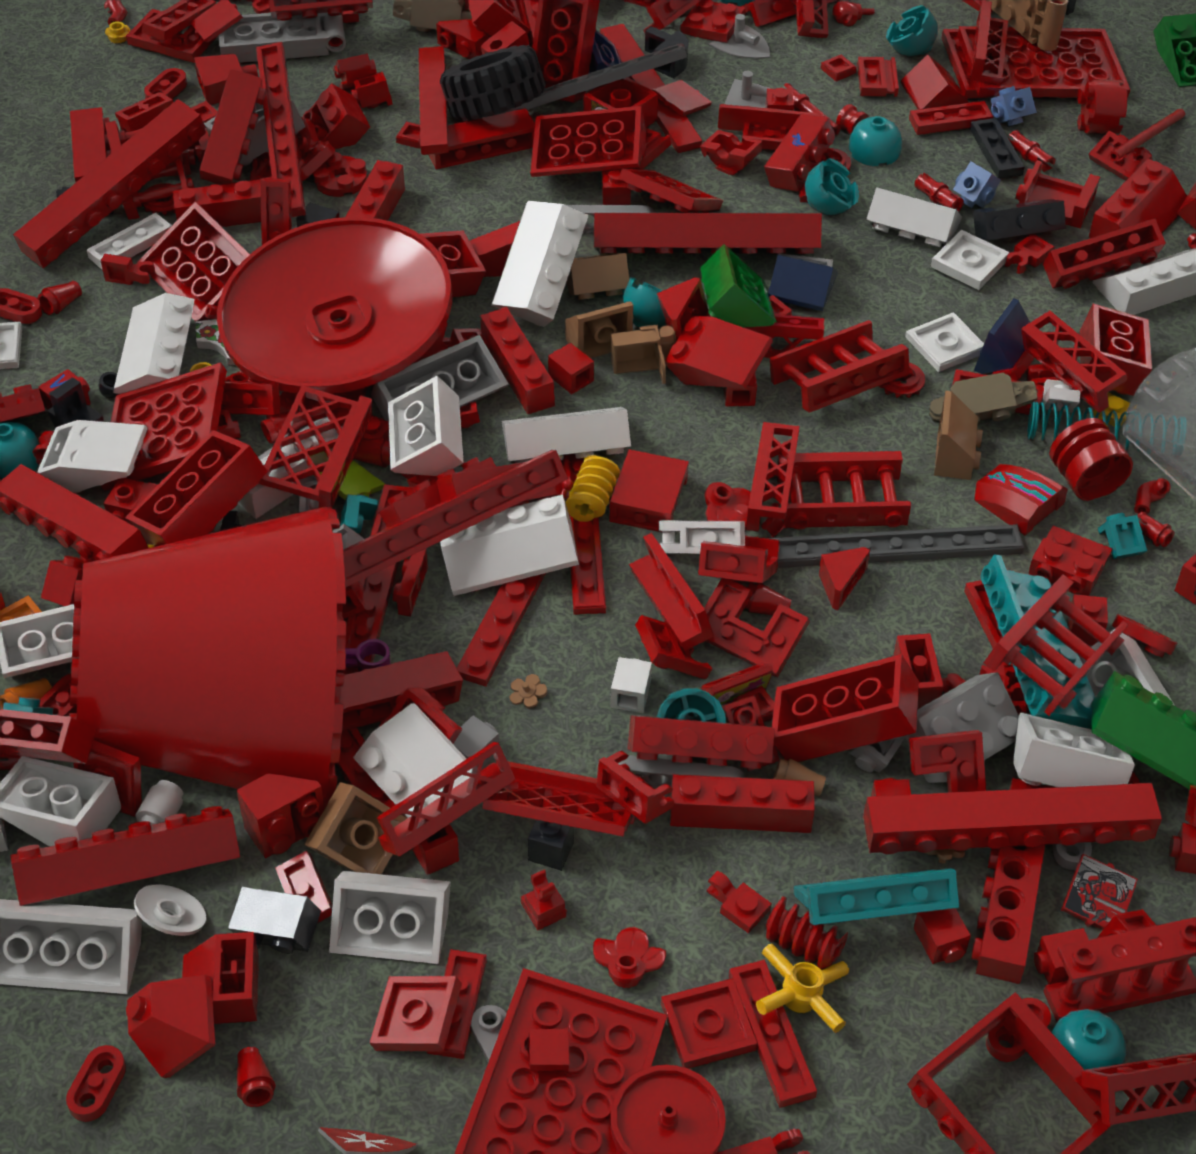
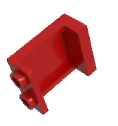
(1076, 197)
(647, 490)
(748, 563)

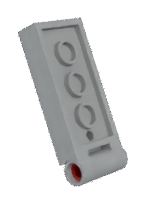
(299, 36)

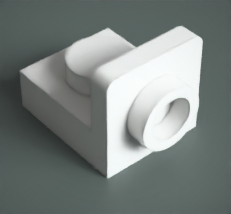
(1060, 394)

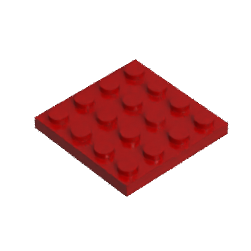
(177, 418)

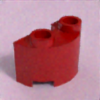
(353, 68)
(730, 153)

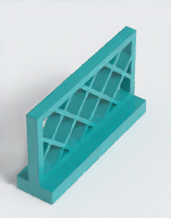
(879, 896)

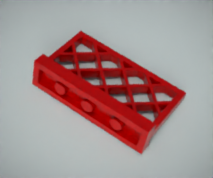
(343, 447)
(560, 800)

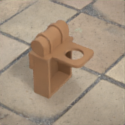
(642, 350)

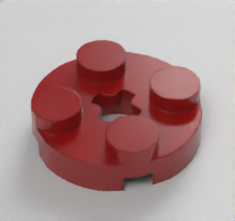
(352, 176)

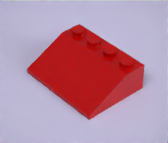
(588, 141)
(195, 259)

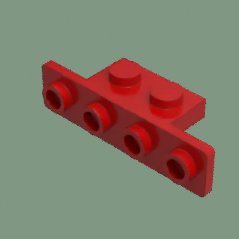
(759, 123)

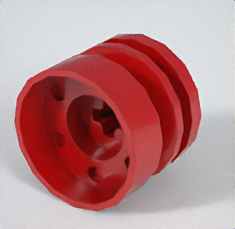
(1091, 459)

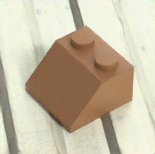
(598, 274)
(593, 330)
(957, 440)
(350, 831)

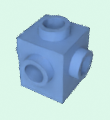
(1013, 105)
(976, 185)

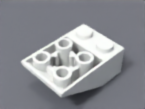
(91, 453)

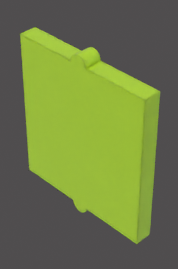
(359, 482)

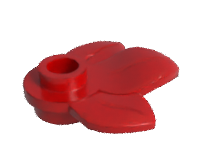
(730, 507)
(628, 956)

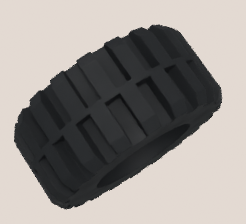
(492, 83)

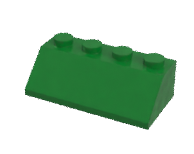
(735, 291)
(1147, 727)

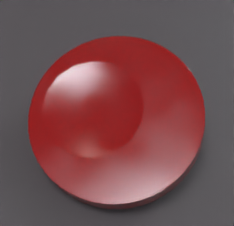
(667, 1113)

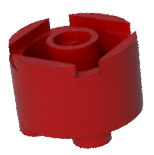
(1102, 106)

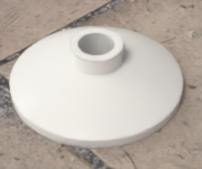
(170, 910)

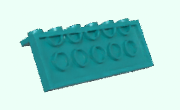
(1011, 597)

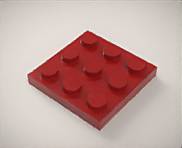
(671, 190)

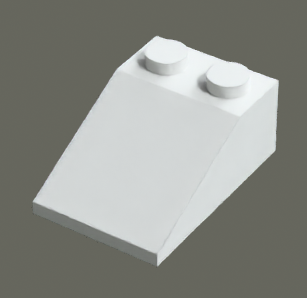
(57, 800)

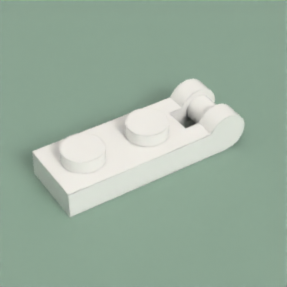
(695, 532)

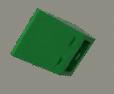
(1177, 46)

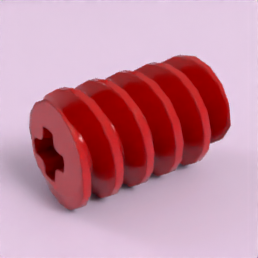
(803, 935)

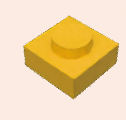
(1117, 404)

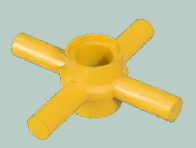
(803, 987)

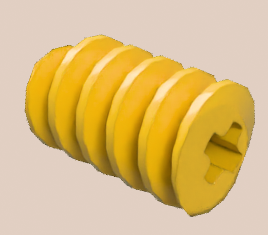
(592, 488)

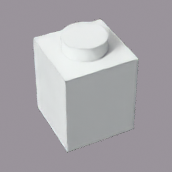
(631, 684)

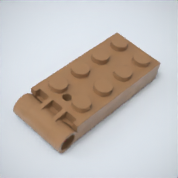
(1034, 19)

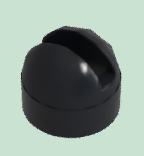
(107, 383)

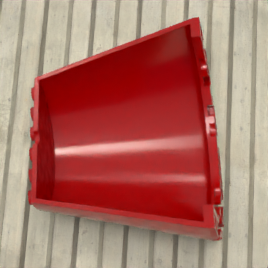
(219, 652)

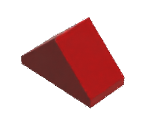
(842, 572)

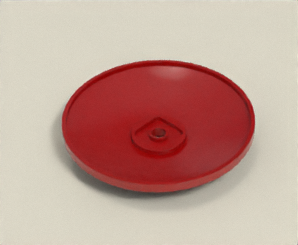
(290, 290)

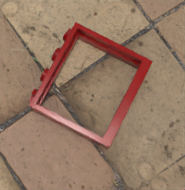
(1044, 1050)

